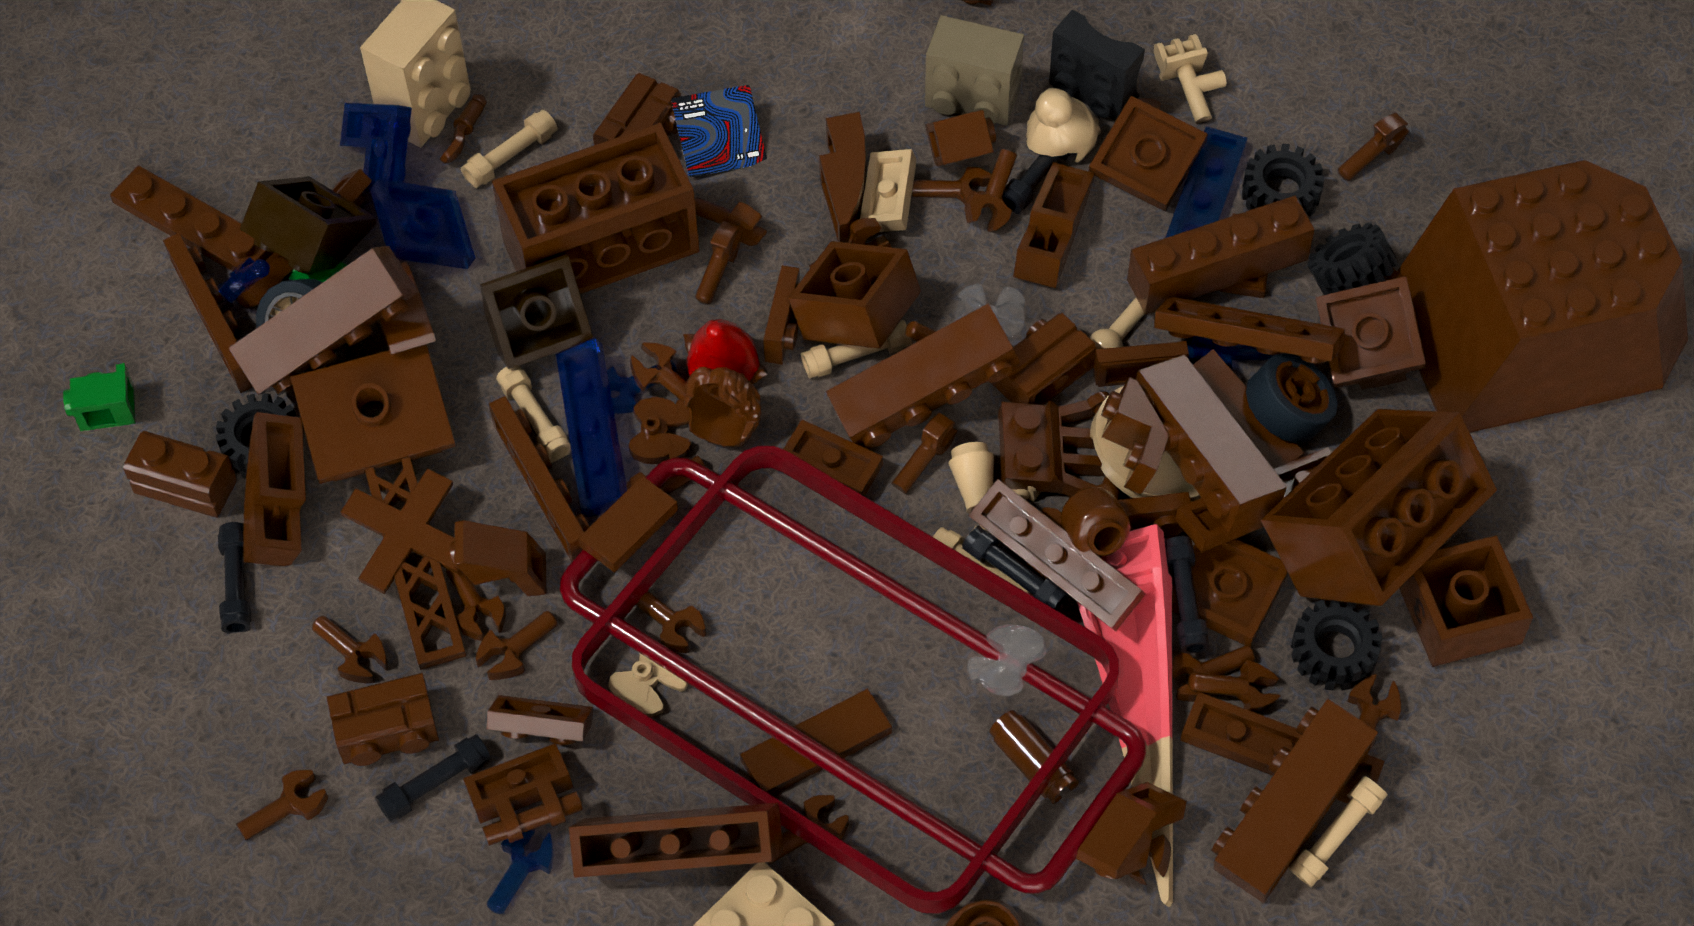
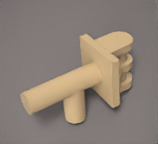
(1182, 61)

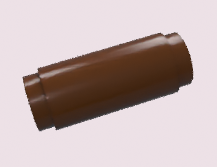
(1029, 752)

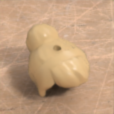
(1061, 126)

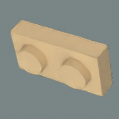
(889, 188)

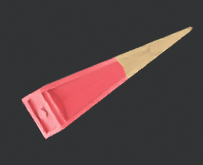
(1145, 665)

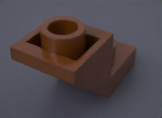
(1137, 427)
(498, 553)
(1125, 830)

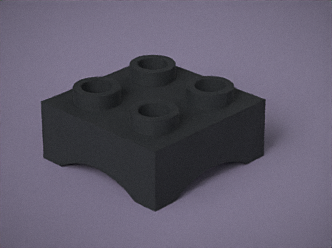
(1094, 66)

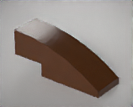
(844, 171)
(1053, 225)
(409, 328)
(274, 490)

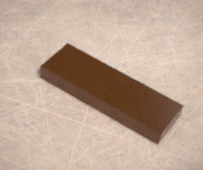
(1233, 395)
(839, 728)

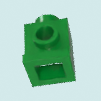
(101, 399)

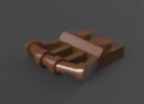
(1034, 443)

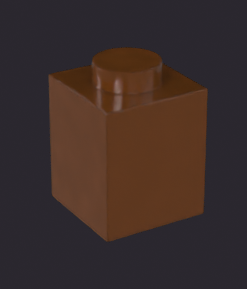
(961, 137)

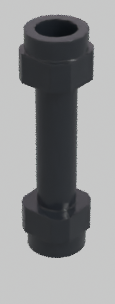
(1020, 192)
(985, 547)
(235, 610)
(1191, 630)
(396, 800)

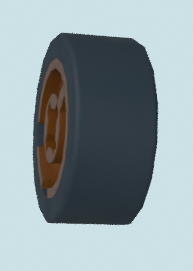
(1291, 398)

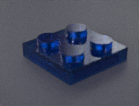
(422, 223)

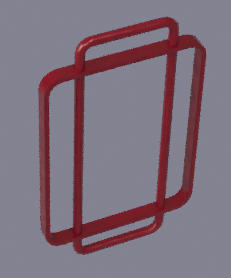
(981, 858)

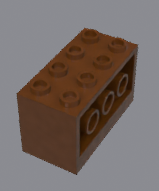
(604, 206)
(1379, 505)

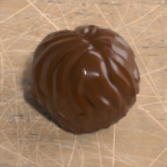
(722, 406)

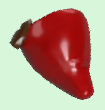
(724, 345)

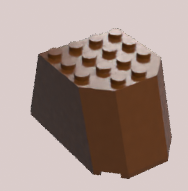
(1546, 295)

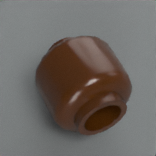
(1095, 521)

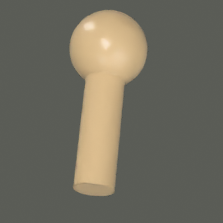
(1119, 329)

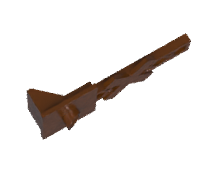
(351, 444)

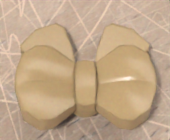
(637, 686)

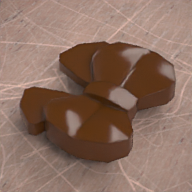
(654, 441)

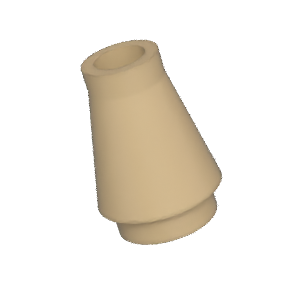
(973, 471)

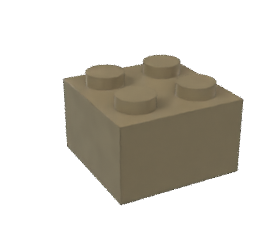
(973, 69)

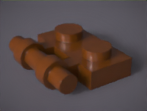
(518, 784)

